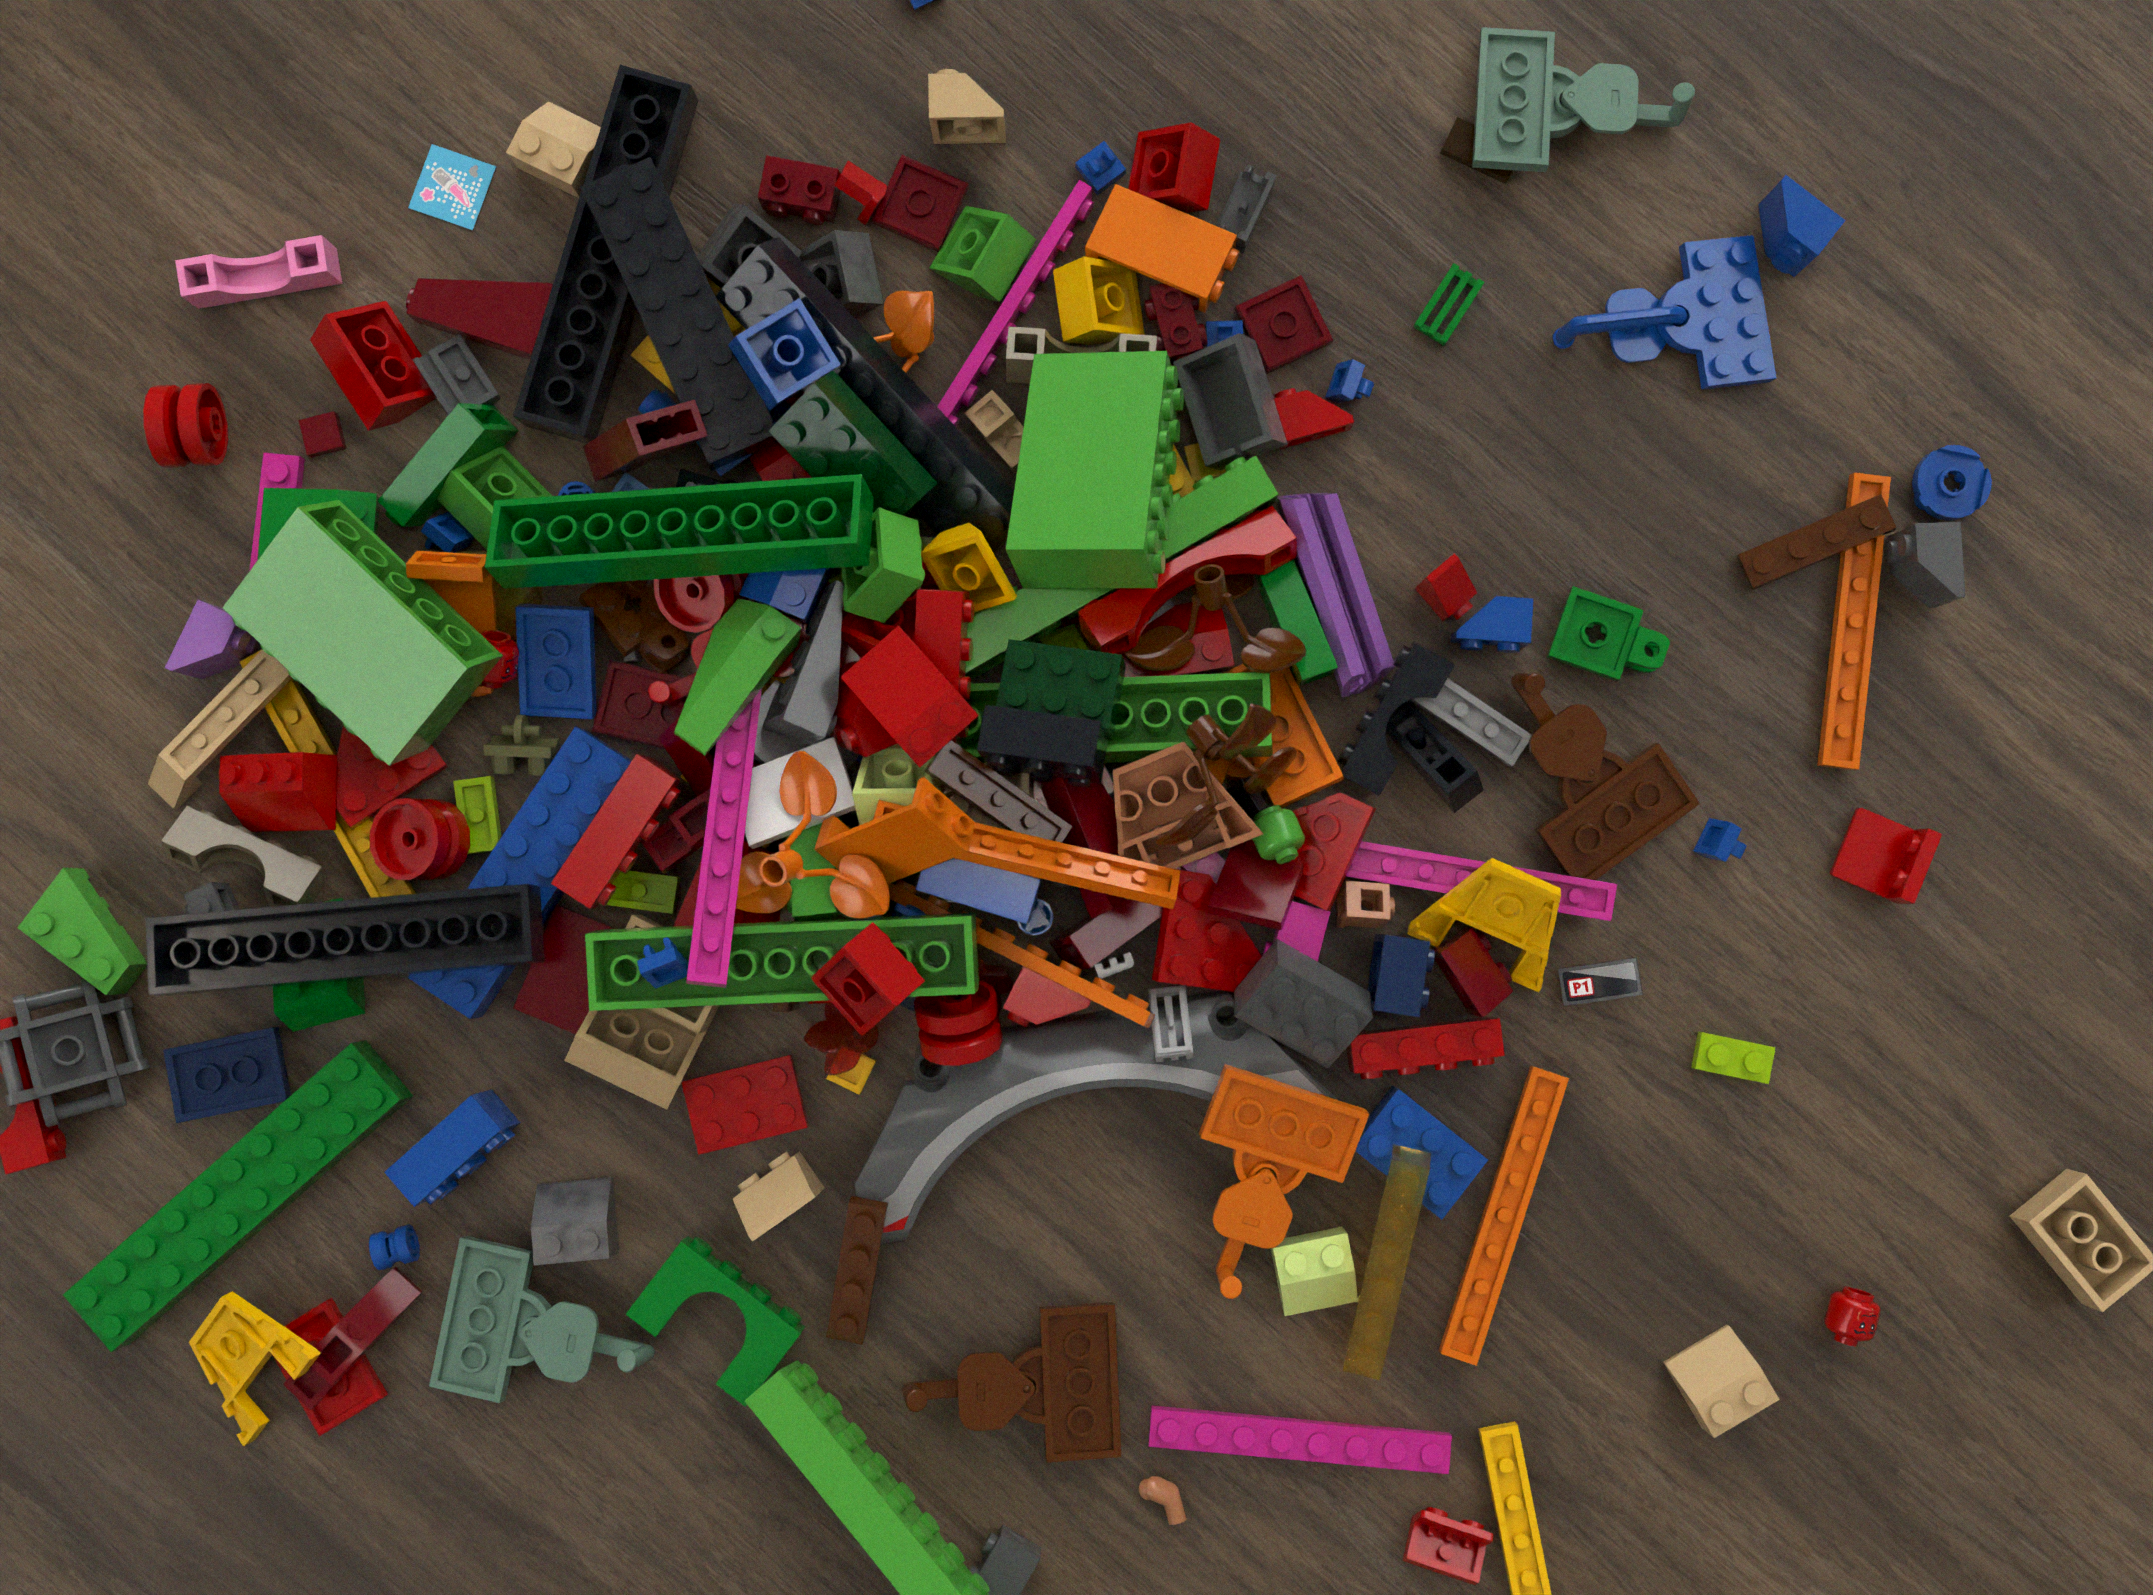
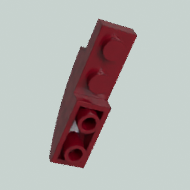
(681, 834)
(354, 1336)

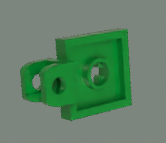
(1622, 641)

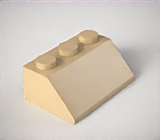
(635, 1051)

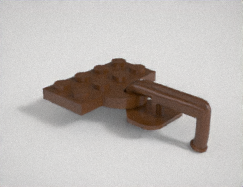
(1621, 801)
(1071, 1392)

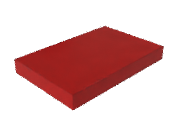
(354, 1391)

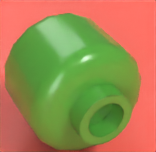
(1280, 836)

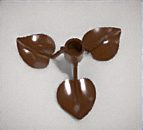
(1169, 647)
(1215, 744)

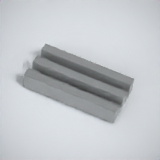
(1114, 967)
(1173, 1050)

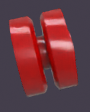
(185, 425)
(699, 601)
(419, 839)
(959, 1027)

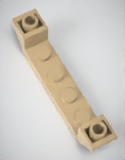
(215, 727)

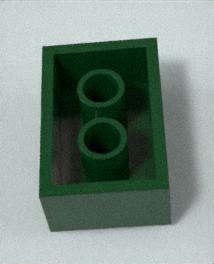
(1062, 682)

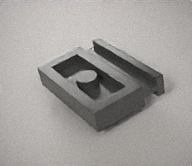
(455, 375)

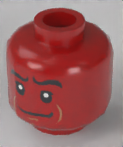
(507, 666)
(1852, 1316)

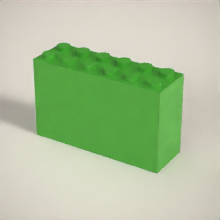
(1095, 470)
(360, 631)

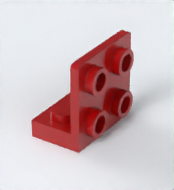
(1885, 856)

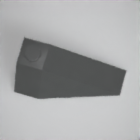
(810, 695)

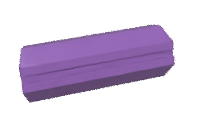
(1337, 589)

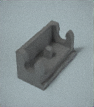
(1246, 205)

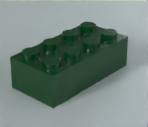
(839, 435)

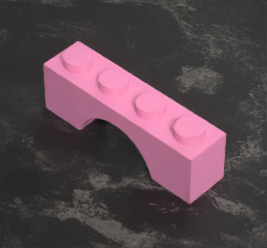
(294, 268)

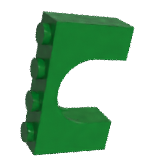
(768, 1326)

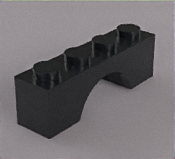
(1418, 675)

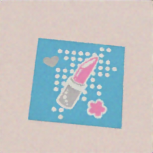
(452, 187)

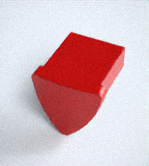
(862, 188)

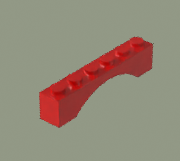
(1250, 547)

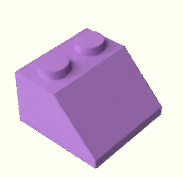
(210, 643)

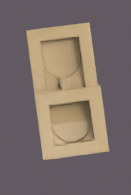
(998, 427)

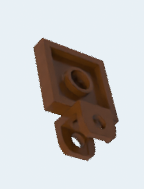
(648, 630)

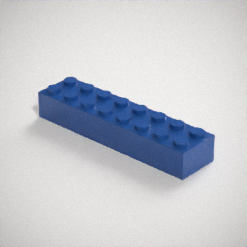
(535, 851)

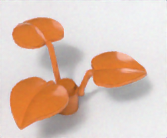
(912, 323)
(764, 878)

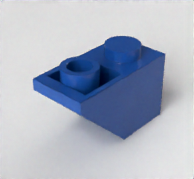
(1500, 623)

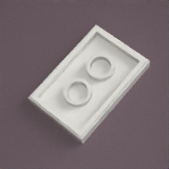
(765, 813)

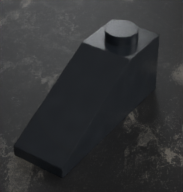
(1434, 757)

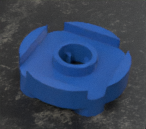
(1968, 470)

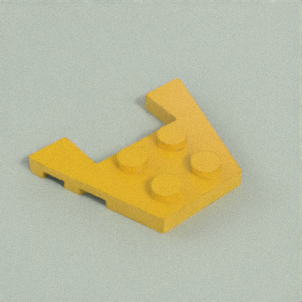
(1503, 905)
(235, 1347)

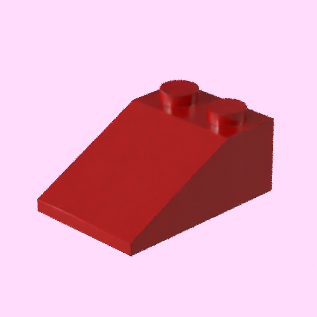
(909, 696)

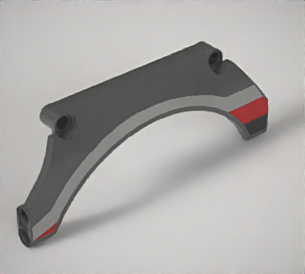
(956, 1105)

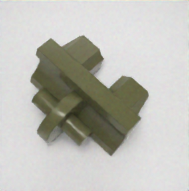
(521, 741)

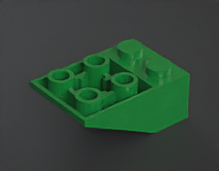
(318, 1003)

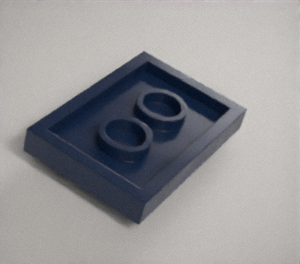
(227, 1074)

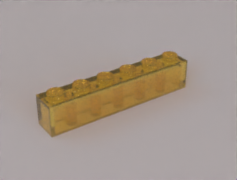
(1387, 1261)

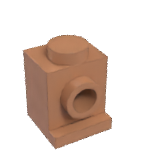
(1373, 896)

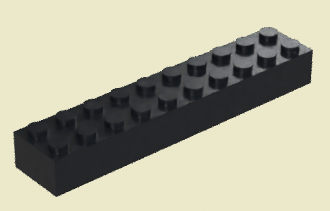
(589, 302)
(967, 483)
(344, 940)

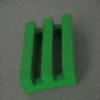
(1464, 279)

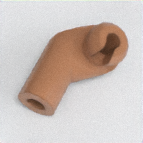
(1166, 1494)

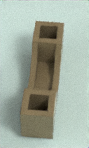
(1026, 342)
(202, 841)

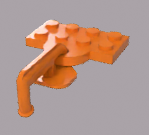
(1297, 728)
(1270, 1130)

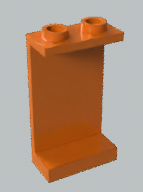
(1164, 244)
(463, 585)
(904, 839)

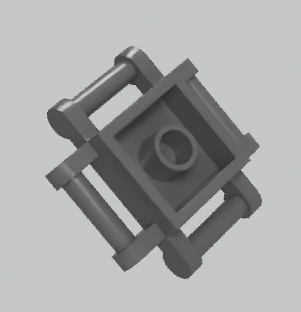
(69, 1051)

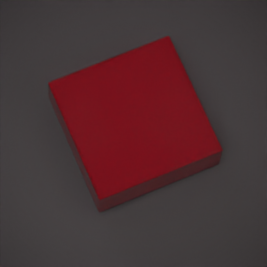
(322, 434)

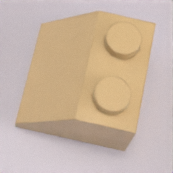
(963, 111)
(555, 147)
(777, 1194)
(1720, 1381)

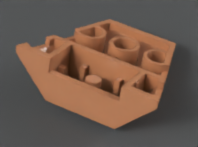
(1158, 794)

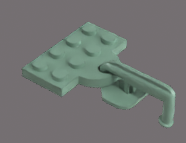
(1522, 106)
(501, 1324)

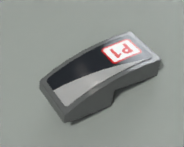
(1600, 981)

